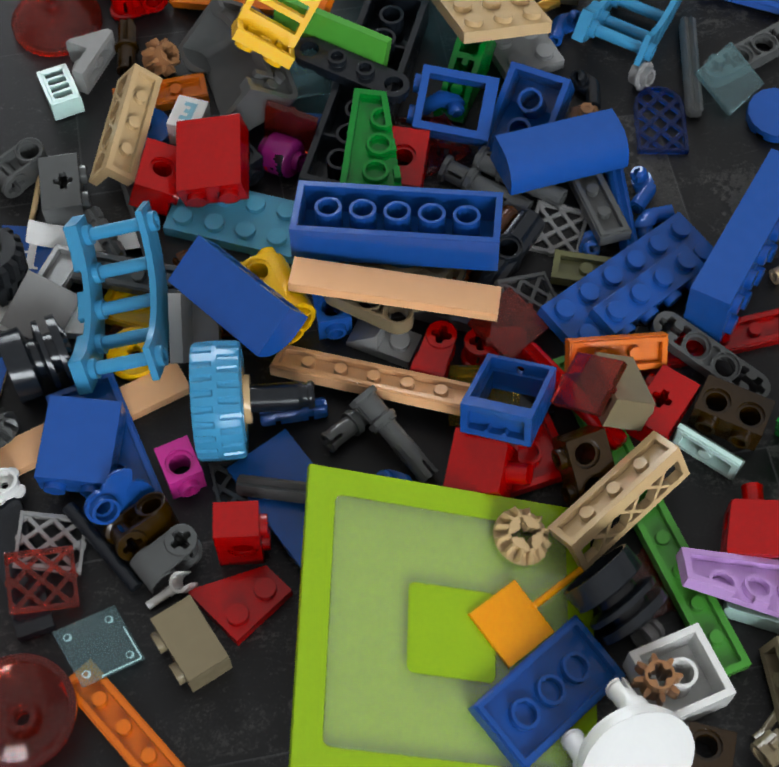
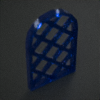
(682, 149)

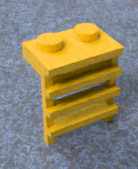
(268, 37)

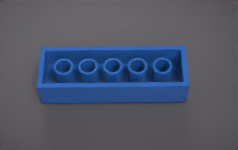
(397, 225)
(738, 256)

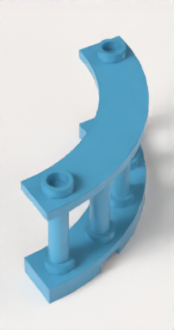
(597, 22)
(87, 357)

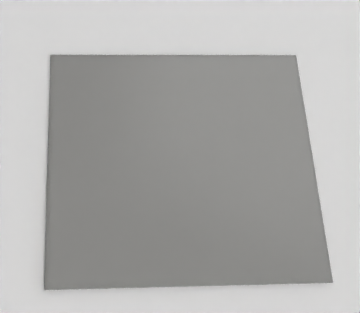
(37, 299)

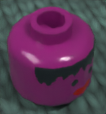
(282, 154)

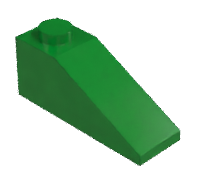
(468, 58)

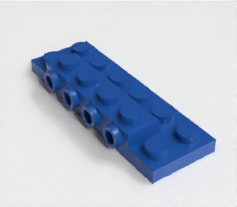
(630, 284)

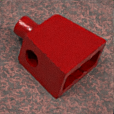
(485, 465)
(751, 524)

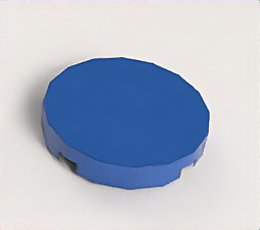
(763, 114)

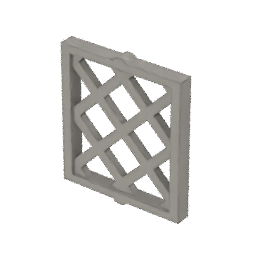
(562, 211)
(54, 519)

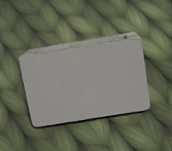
(187, 326)

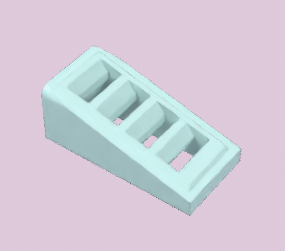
(66, 105)

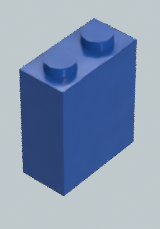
(79, 444)

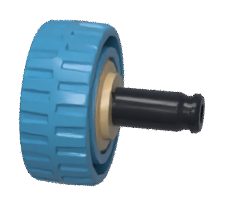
(225, 399)

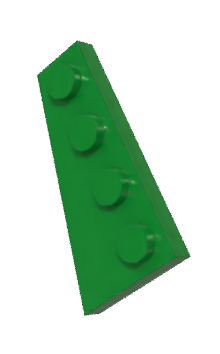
(370, 141)

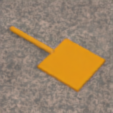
(513, 621)

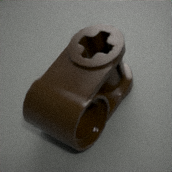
(142, 524)

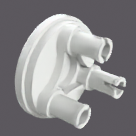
(632, 735)

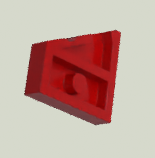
(242, 601)

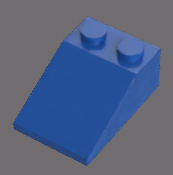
(529, 99)

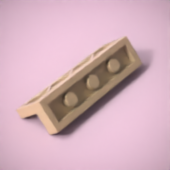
(126, 126)
(618, 494)

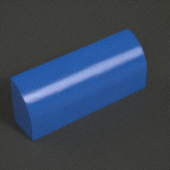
(560, 151)
(236, 298)

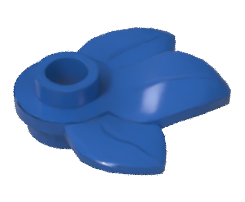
(119, 493)

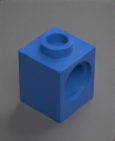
(330, 326)

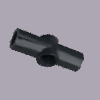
(516, 241)

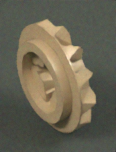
(515, 548)

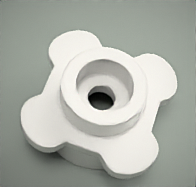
(9, 477)

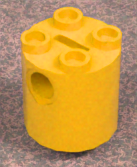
(275, 272)

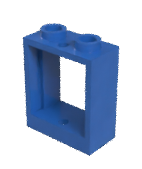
(451, 133)
(504, 420)

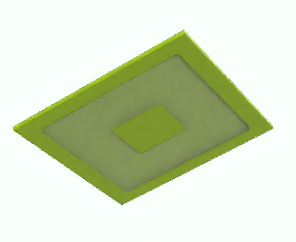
(387, 626)

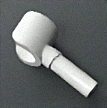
(175, 586)

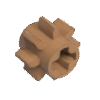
(160, 57)
(664, 672)

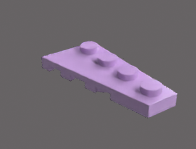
(732, 577)

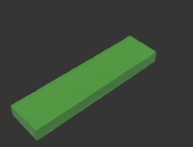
(339, 32)

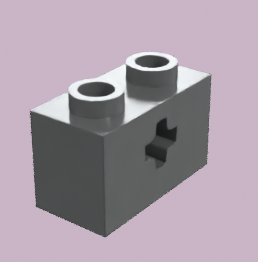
(63, 188)

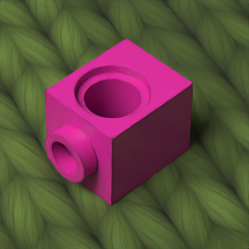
(176, 455)

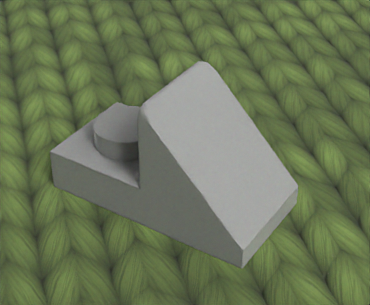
(90, 57)
(387, 346)

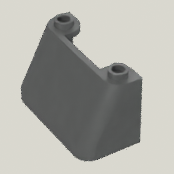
(236, 78)

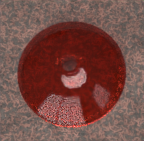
(47, 24)
(43, 691)

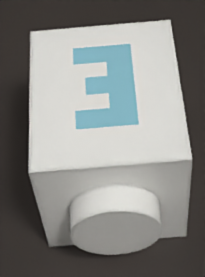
(186, 109)

